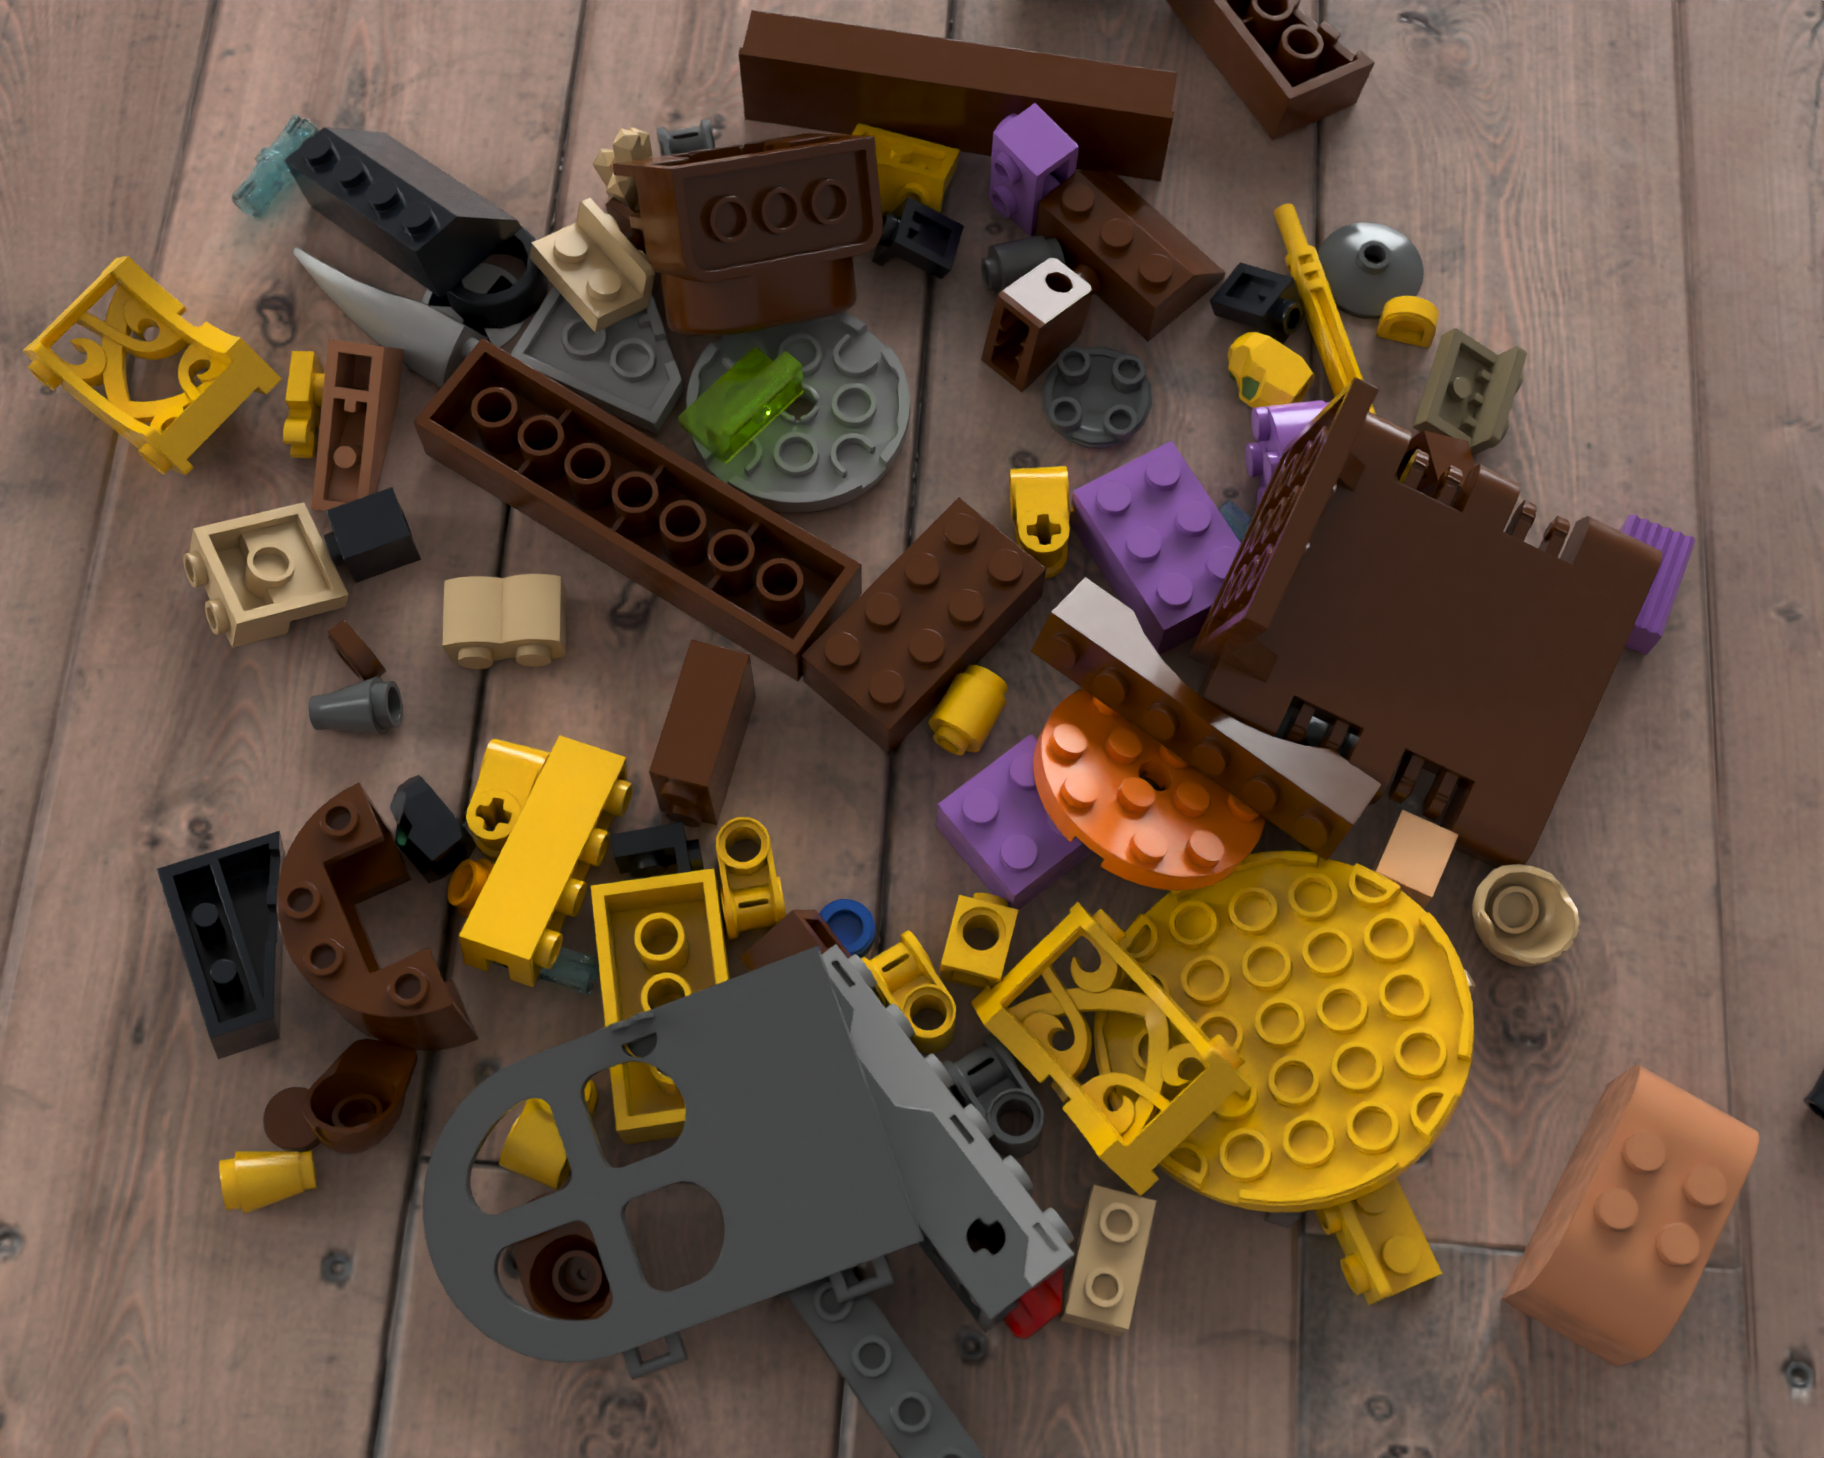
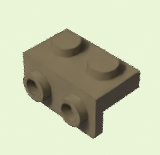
(1470, 391)

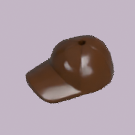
(361, 1082)
(552, 1272)

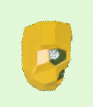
(1267, 371)

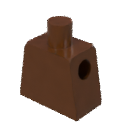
(1038, 320)

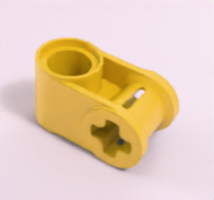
(1041, 514)
(501, 792)
(749, 889)
(910, 982)
(535, 1143)

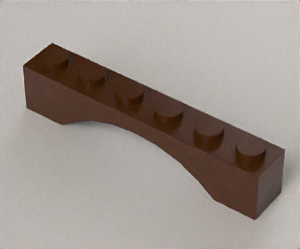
(1294, 786)

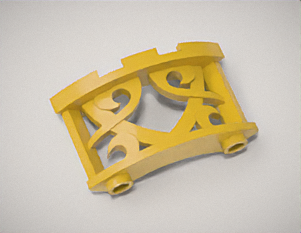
(179, 422)
(1128, 1137)

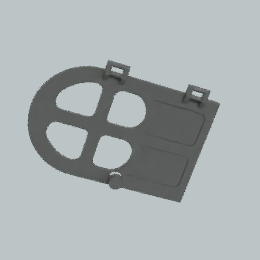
(770, 1129)

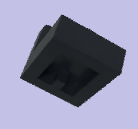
(919, 238)
(1260, 301)
(651, 849)

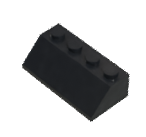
(399, 205)

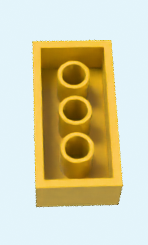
(653, 947)

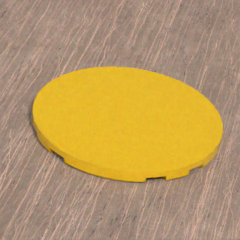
(1343, 1021)

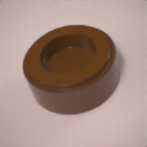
(286, 1123)

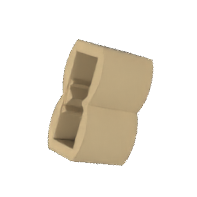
(505, 619)

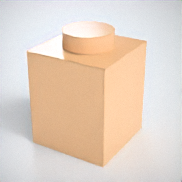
(1415, 855)

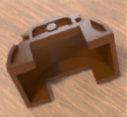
(330, 867)

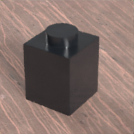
(371, 535)

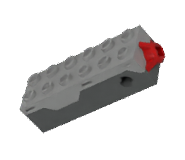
(953, 1171)

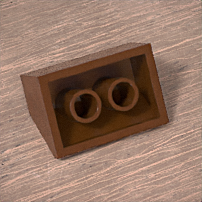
(1142, 260)

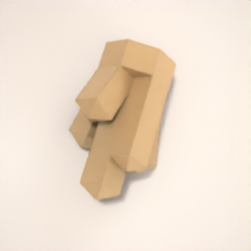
(627, 146)

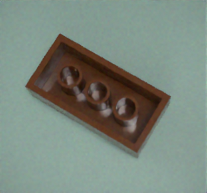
(923, 625)

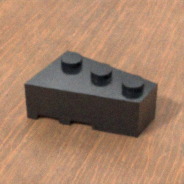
(231, 938)

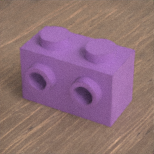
(1027, 164)

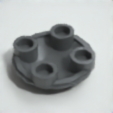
(1096, 396)

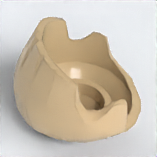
(1524, 915)

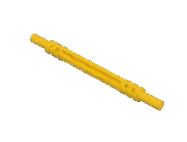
(1317, 302)

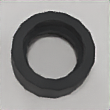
(509, 305)

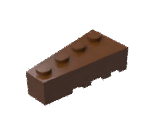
(1277, 59)

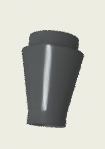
(361, 708)

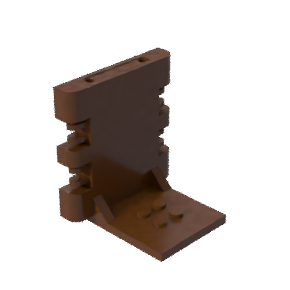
(1422, 626)

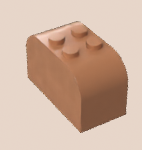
(1633, 1218)

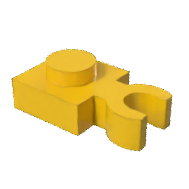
(304, 402)

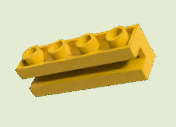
(546, 861)

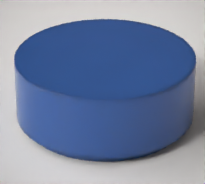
(851, 925)

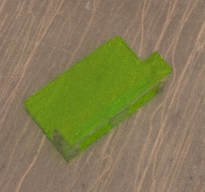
(743, 402)

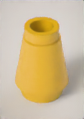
(265, 1178)

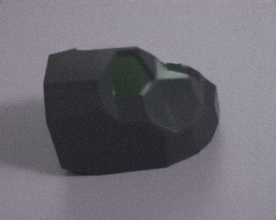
(429, 830)

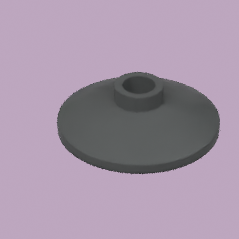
(1366, 287)

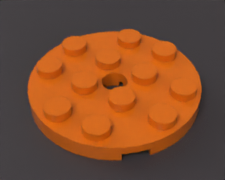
(1092, 790)

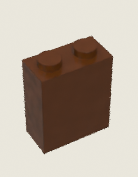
(703, 734)

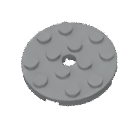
(846, 437)

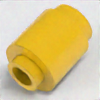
(968, 710)

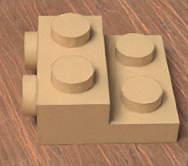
(263, 573)

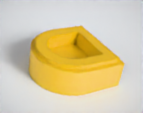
(1409, 321)

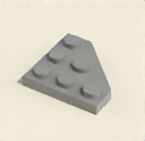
(617, 368)

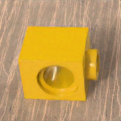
(972, 966)

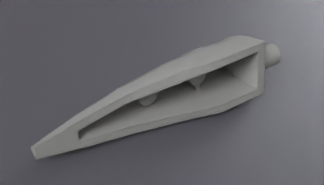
(430, 339)

